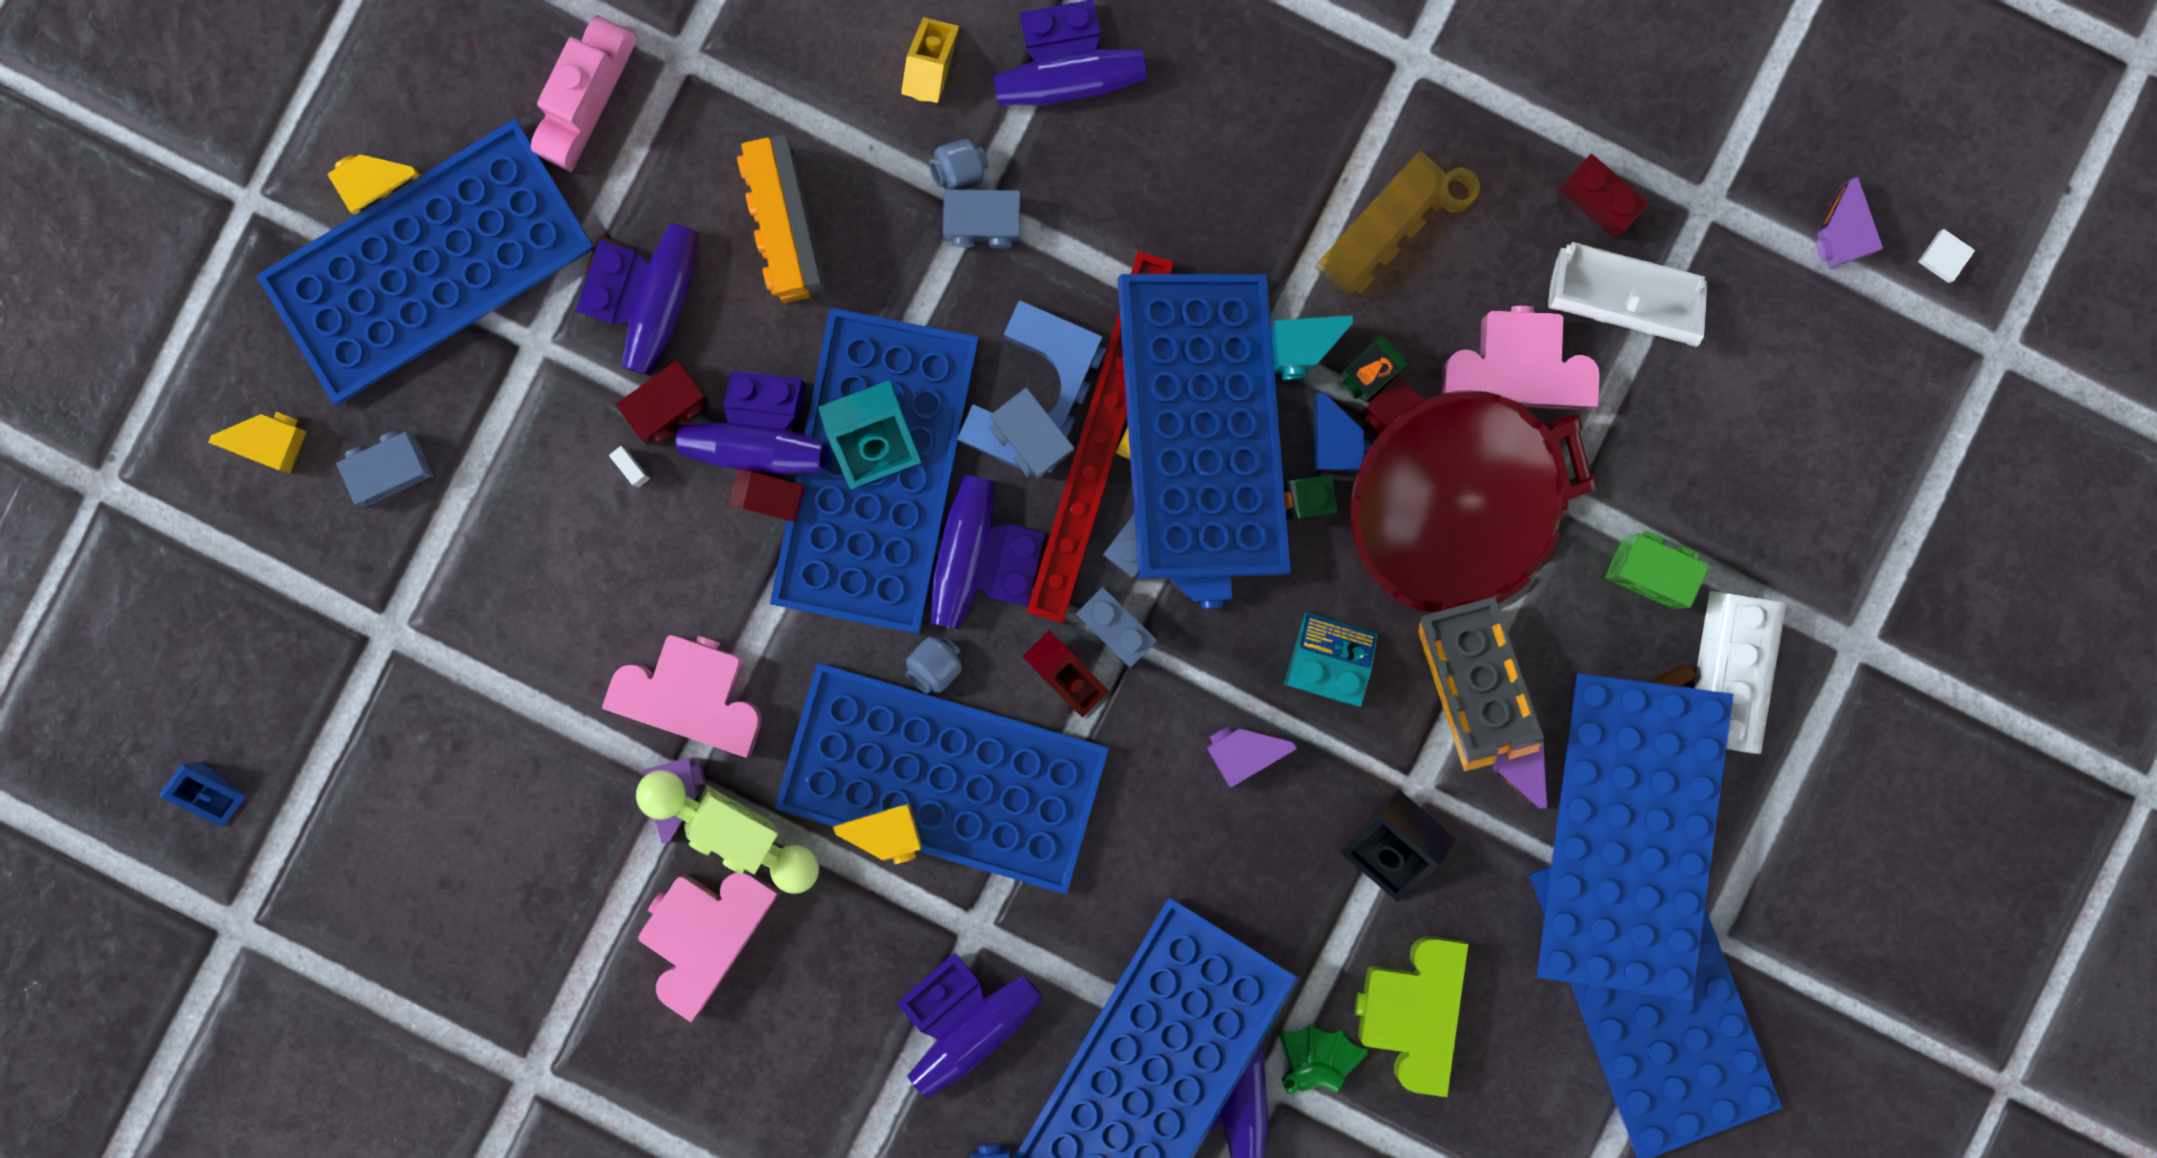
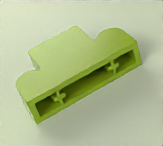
(1416, 1012)

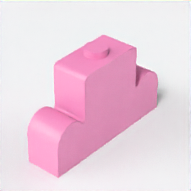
(580, 91)
(1524, 363)
(689, 695)
(703, 935)

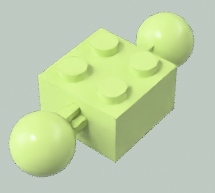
(728, 830)

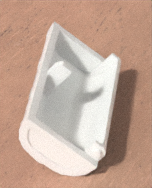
(1629, 293)
(1740, 659)

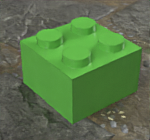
(1657, 570)

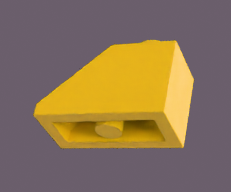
(929, 60)
(368, 180)
(264, 440)
(884, 834)

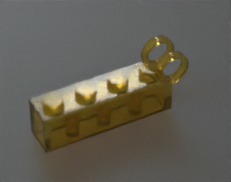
(1391, 217)

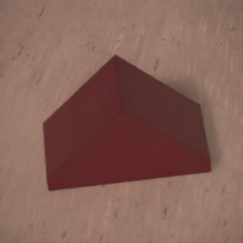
(766, 495)

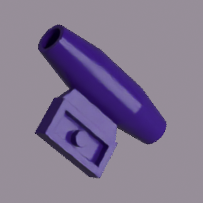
(1066, 59)
(645, 294)
(757, 429)
(976, 556)
(966, 1025)
(1246, 1112)

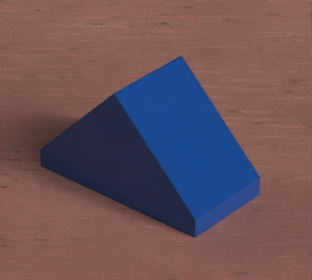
(202, 793)

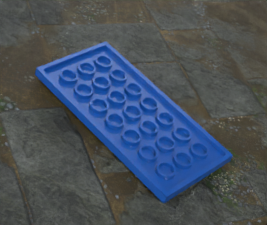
(425, 262)
(1203, 425)
(874, 546)
(975, 780)
(1634, 835)
(1164, 1046)
(1672, 1061)

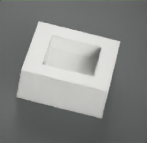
(1946, 256)
(629, 466)

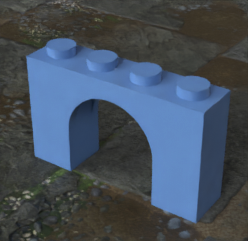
(1067, 348)

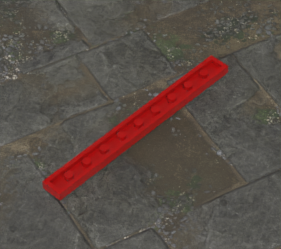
(1087, 473)

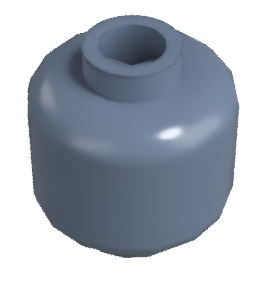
(958, 165)
(933, 664)

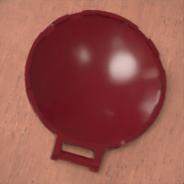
(1464, 499)

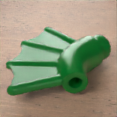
(1318, 1059)

